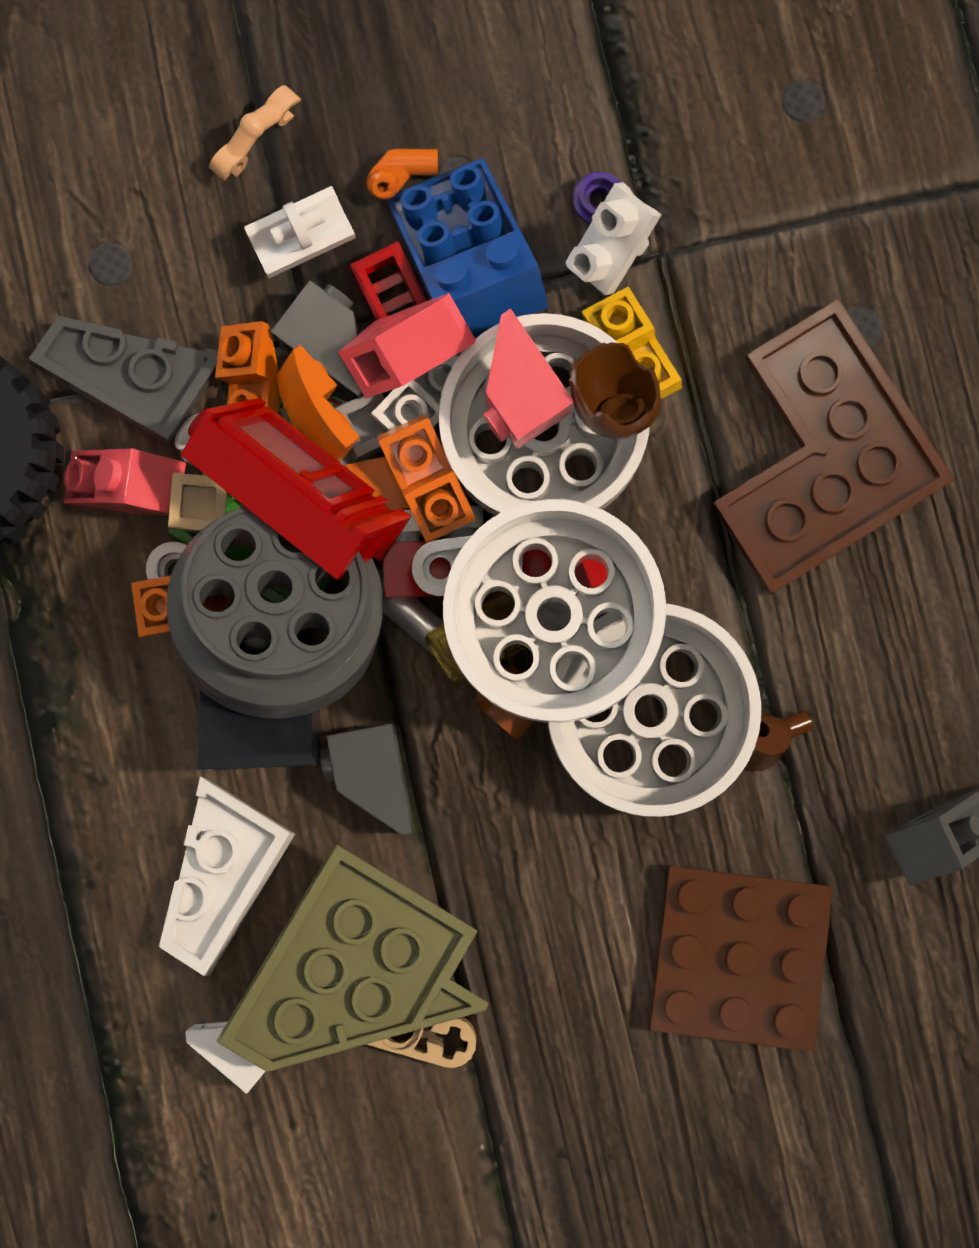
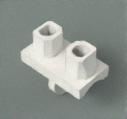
(300, 232)
(613, 239)

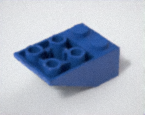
(469, 246)

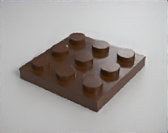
(741, 958)

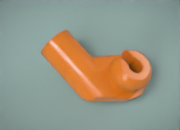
(396, 169)

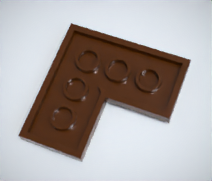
(857, 456)

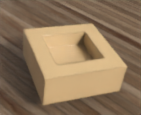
(195, 502)

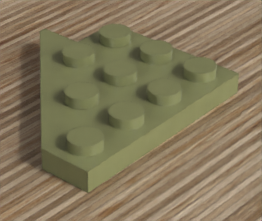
(351, 970)

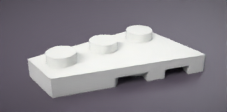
(221, 875)

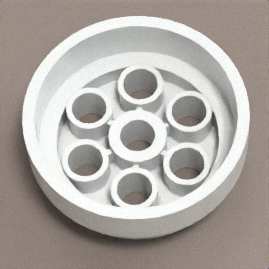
(489, 476)
(568, 535)
(713, 757)

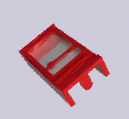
(292, 485)

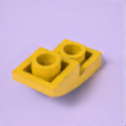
(628, 324)

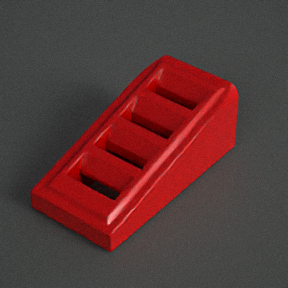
(380, 259)

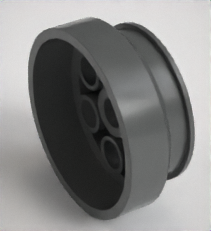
(289, 675)

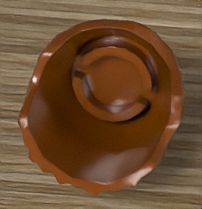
(614, 391)

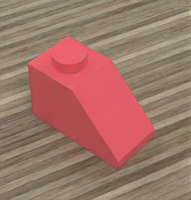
(522, 387)

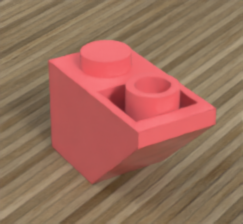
(406, 345)
(121, 481)

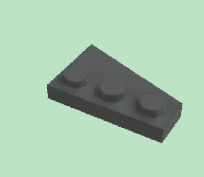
(128, 375)

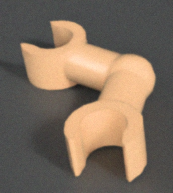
(232, 156)

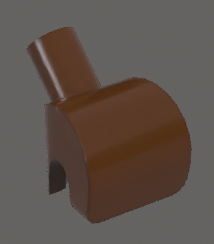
(775, 738)

